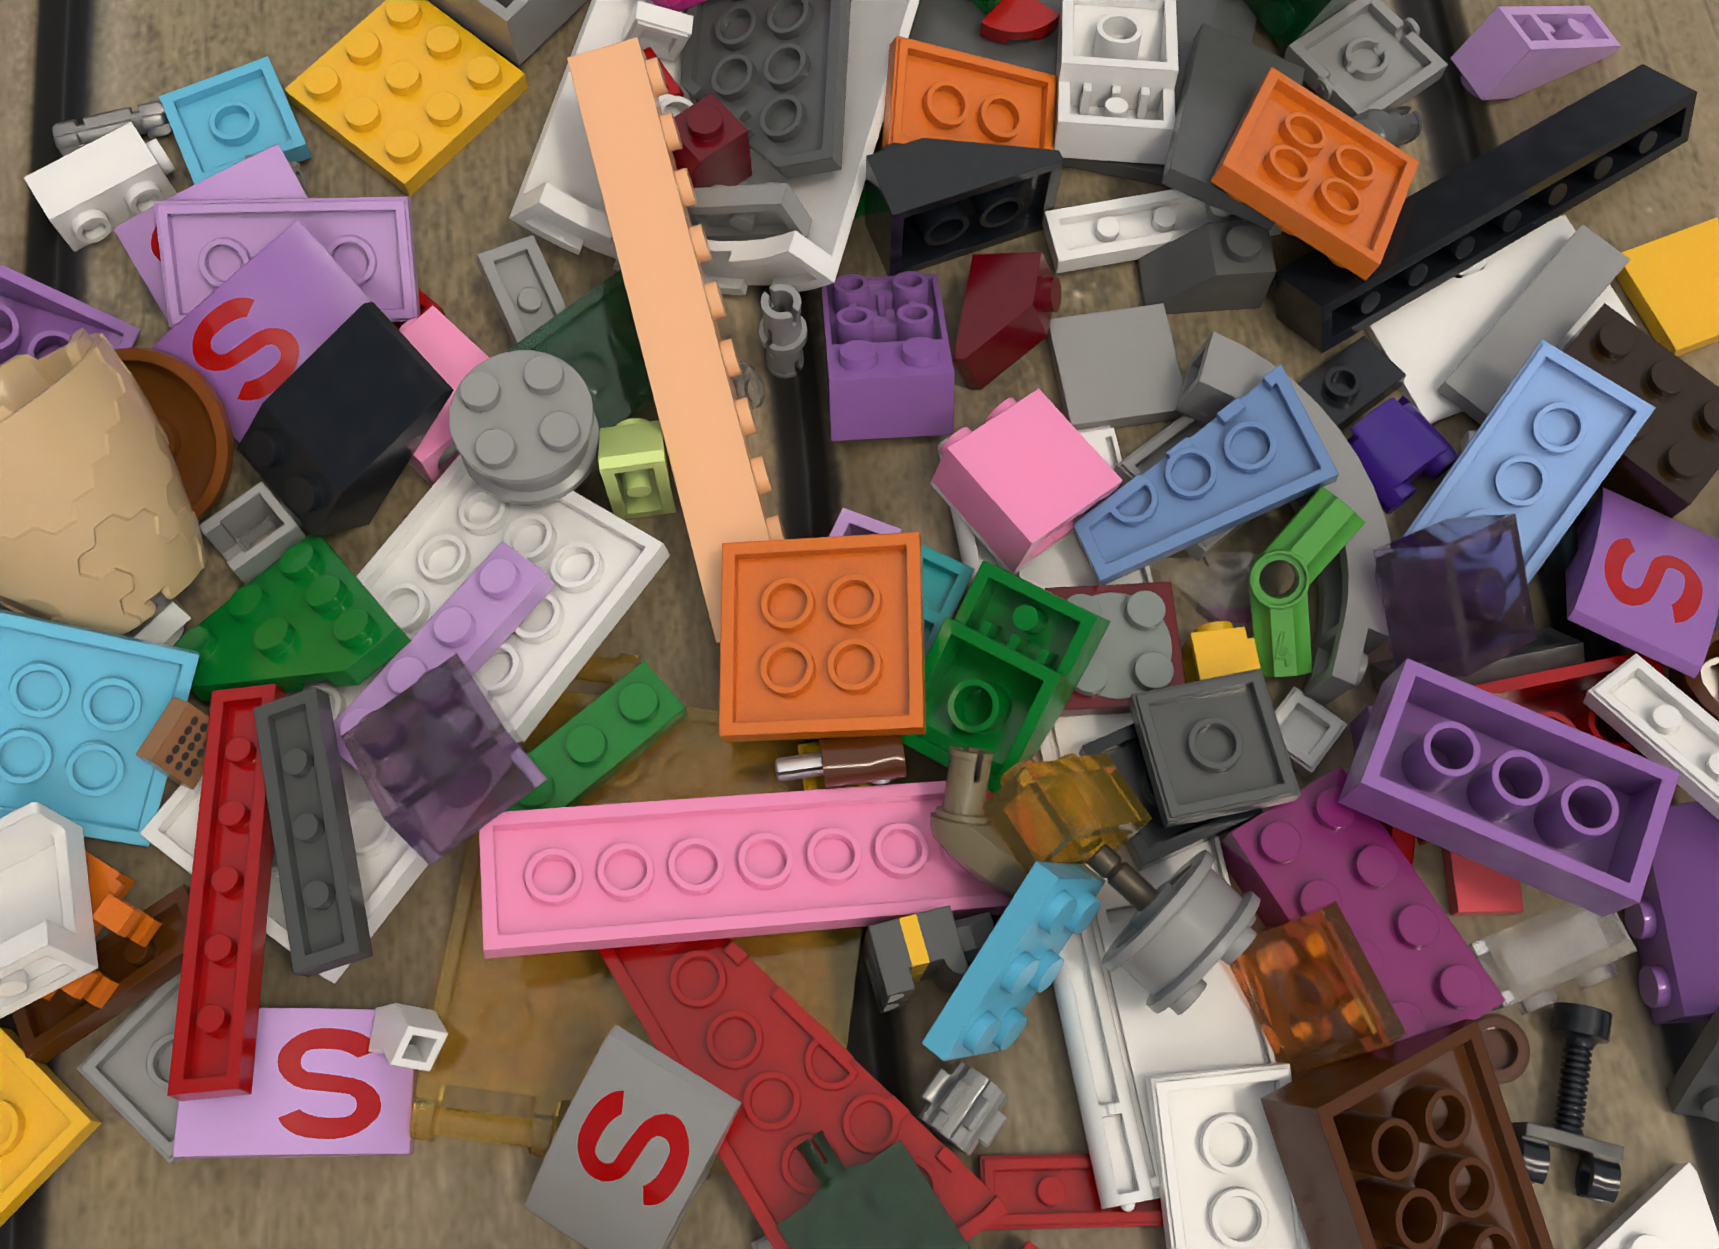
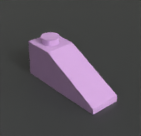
(1529, 48)

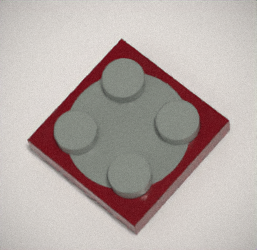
(1136, 651)

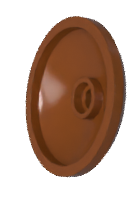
(193, 421)

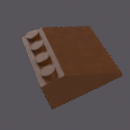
(1407, 1149)

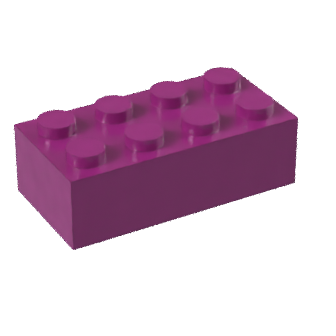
(1327, 853)

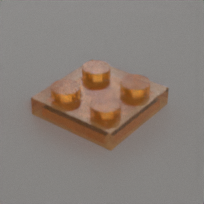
(1315, 991)

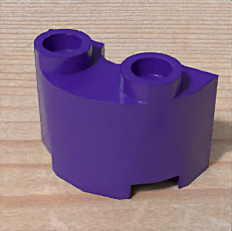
(1398, 447)

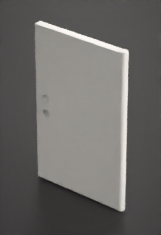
(1447, 322)

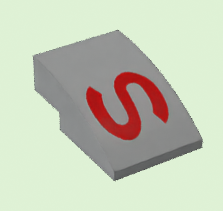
(631, 1149)

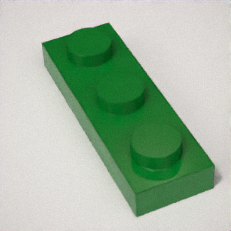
(603, 739)

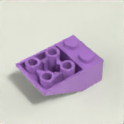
(887, 357)

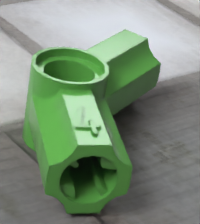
(1309, 545)

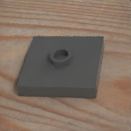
(1213, 748)

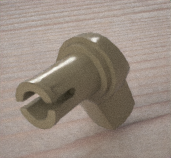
(965, 827)

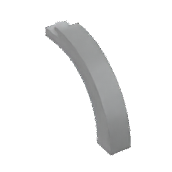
(1349, 598)

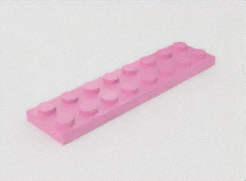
(717, 869)

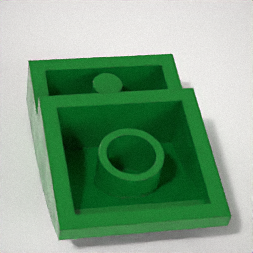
(1004, 670)

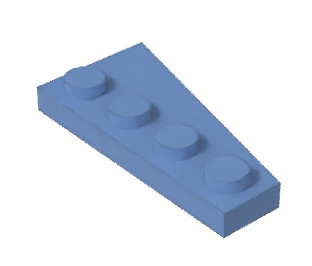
(1230, 471)

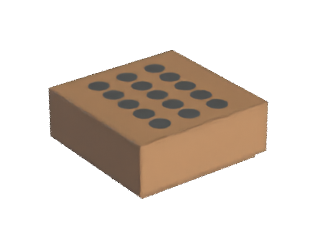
(178, 743)

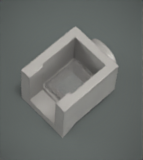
(253, 532)

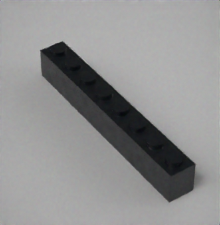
(1492, 204)

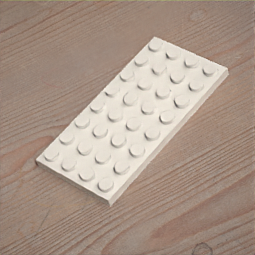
(597, 573)

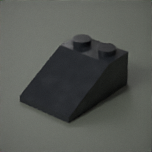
(954, 198)
(346, 423)

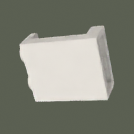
(43, 906)

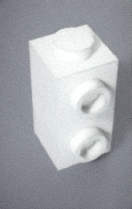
(102, 185)

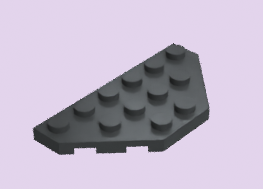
(777, 73)

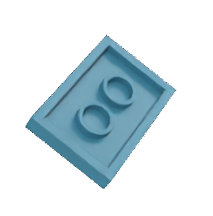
(1016, 961)

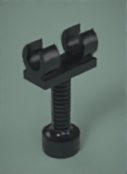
(1598, 1168)

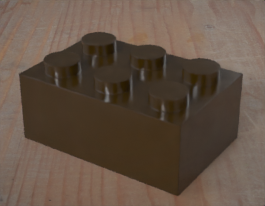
(1680, 440)

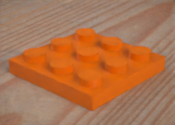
(1316, 173)
(822, 638)

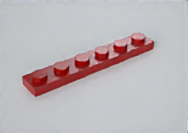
(225, 908)

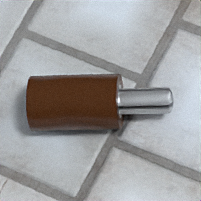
(848, 761)

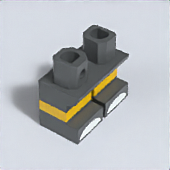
(921, 949)

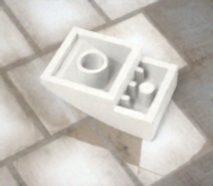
(1116, 80)

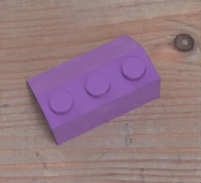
(1680, 919)

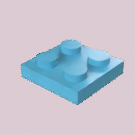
(233, 118)

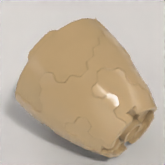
(88, 492)

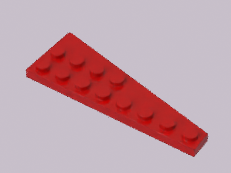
(756, 1043)

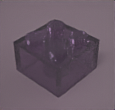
(1456, 594)
(442, 759)

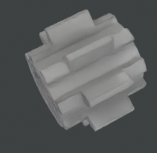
(963, 1107)

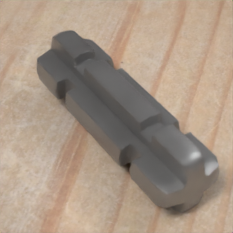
(148, 120)

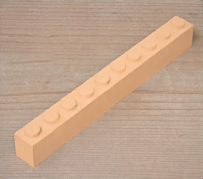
(674, 307)

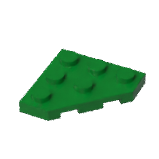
(293, 627)

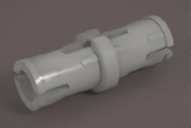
(782, 330)

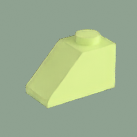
(636, 469)

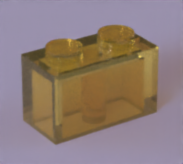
(1065, 809)

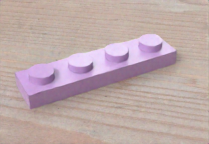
(468, 623)

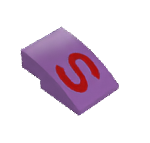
(265, 322)
(1645, 582)

